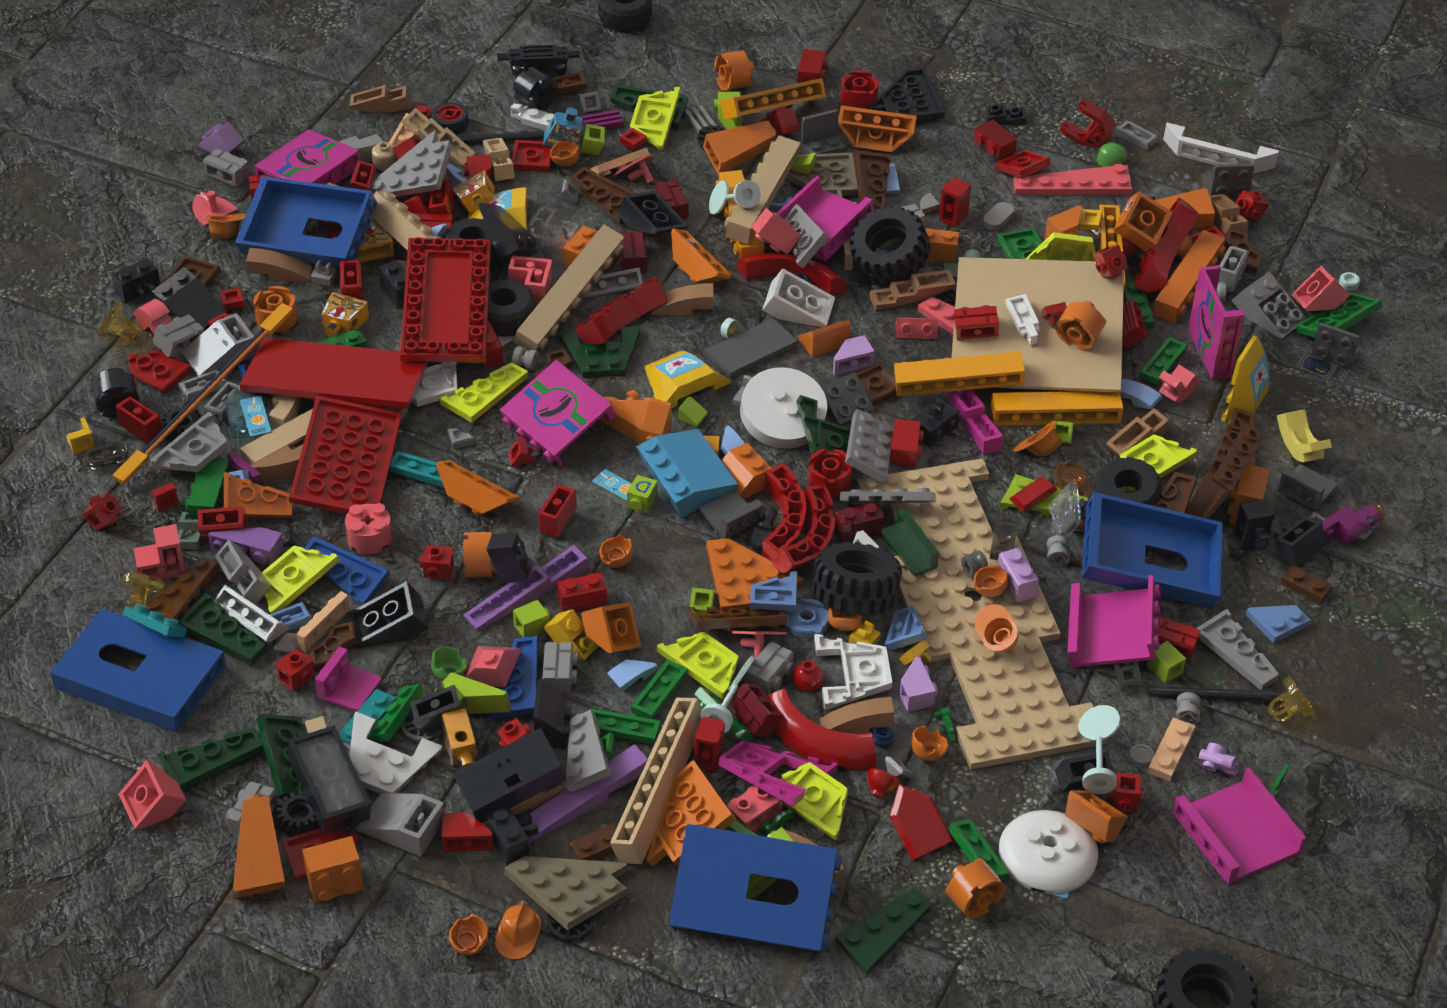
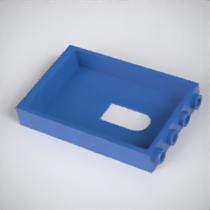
(283, 210)
(1117, 542)
(162, 687)
(716, 880)

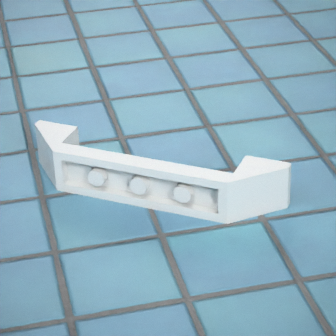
(1216, 154)

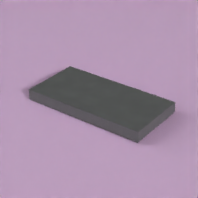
(751, 347)

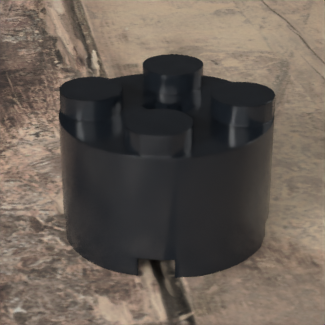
(534, 89)
(112, 388)

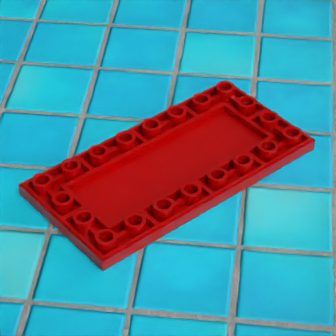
(446, 300)
(333, 372)

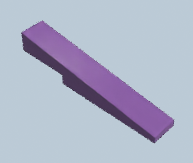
(517, 594)
(569, 805)

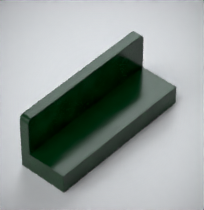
(911, 544)

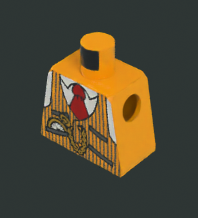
(475, 191)
(376, 244)
(343, 314)
(459, 738)

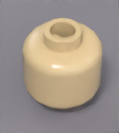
(383, 156)

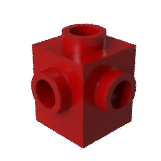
(1252, 205)
(1110, 261)
(102, 510)
(437, 562)
(295, 669)
(512, 731)
(1127, 792)

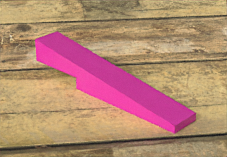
(976, 421)

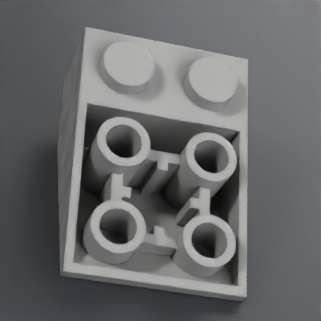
(1269, 306)
(219, 345)
(404, 821)

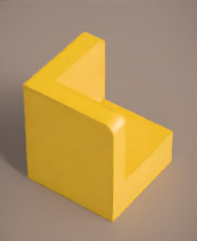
(81, 440)

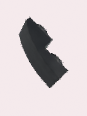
(1005, 116)

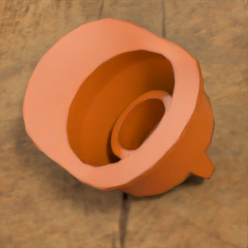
(224, 226)
(1043, 442)
(996, 628)
(517, 932)

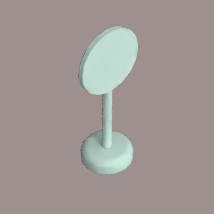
(745, 195)
(720, 711)
(1097, 725)

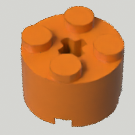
(733, 70)
(269, 300)
(1080, 324)
(476, 556)
(975, 888)

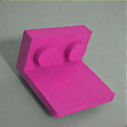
(344, 683)

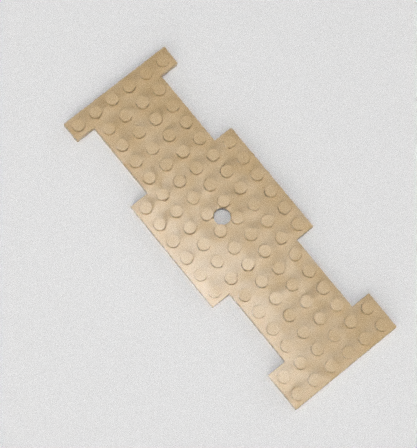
(1010, 695)

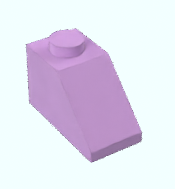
(853, 356)

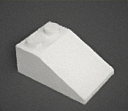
(798, 301)

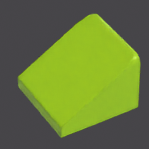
(804, 163)
(692, 412)
(1064, 431)
(702, 598)

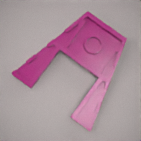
(756, 763)

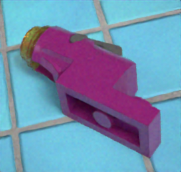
(1351, 525)

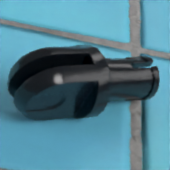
(763, 528)

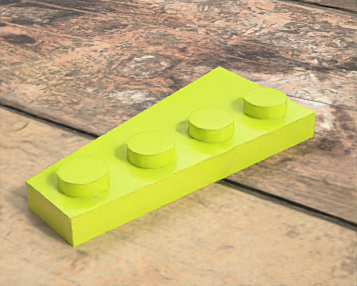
(484, 393)

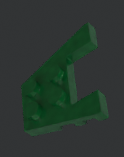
(601, 359)
(819, 432)

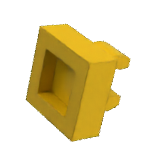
(1090, 220)
(865, 633)
(916, 651)

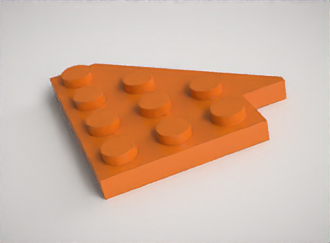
(737, 569)
(688, 802)

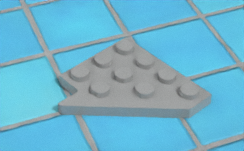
(417, 170)

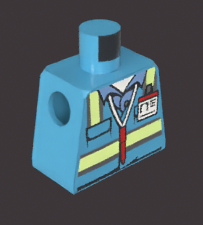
(564, 128)

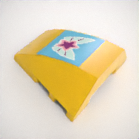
(513, 201)
(681, 376)
(1249, 380)

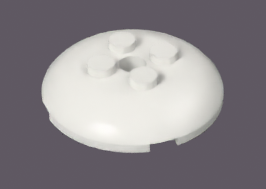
(1048, 852)

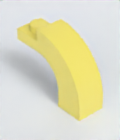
(1299, 438)

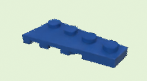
(352, 573)
(523, 679)

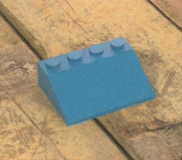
(686, 469)

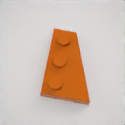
(256, 499)

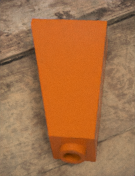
(737, 145)
(1200, 201)
(258, 856)

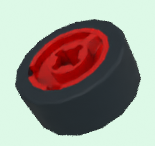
(452, 116)

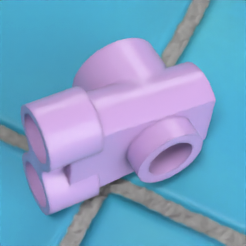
(1216, 758)

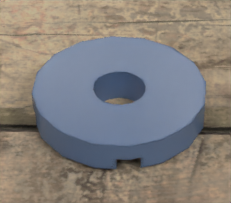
(807, 628)

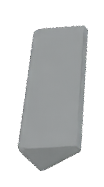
(615, 282)
(250, 615)

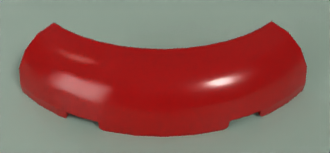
(420, 201)
(1158, 259)
(765, 264)
(622, 311)
(791, 500)
(818, 531)
(808, 739)

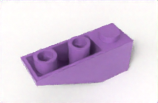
(257, 543)

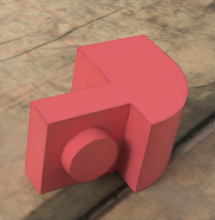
(152, 315)
(1178, 384)

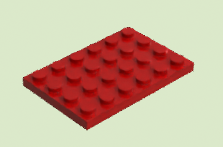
(344, 455)

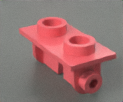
(916, 328)

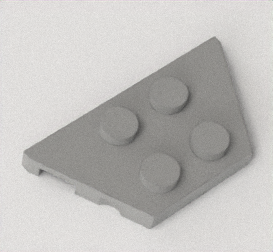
(193, 447)

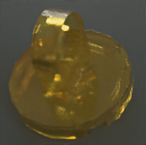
(117, 322)
(140, 586)
(1293, 701)

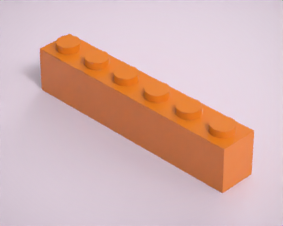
(1182, 285)

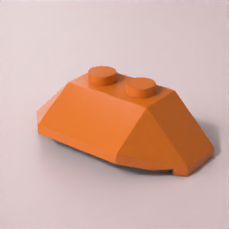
(875, 128)
(696, 260)
(473, 489)

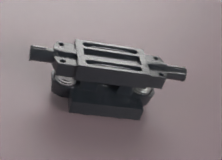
(546, 58)

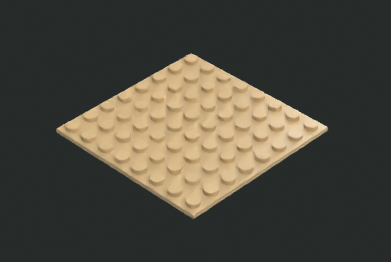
(1051, 361)

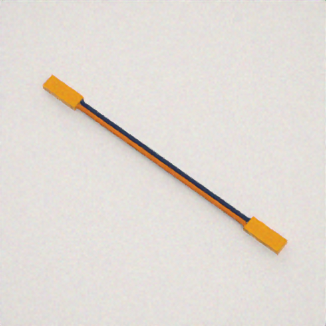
(140, 458)

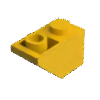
(569, 628)

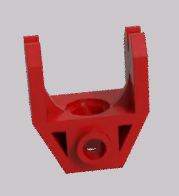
(1097, 132)

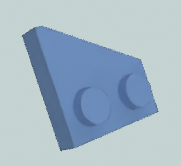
(775, 594)
(1278, 621)
(905, 629)

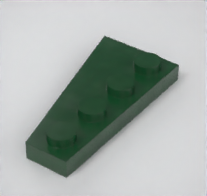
(628, 96)
(213, 625)
(275, 733)
(211, 757)
(878, 932)

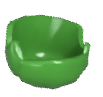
(1111, 154)
(446, 661)

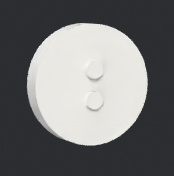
(771, 406)

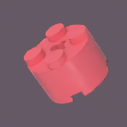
(368, 528)

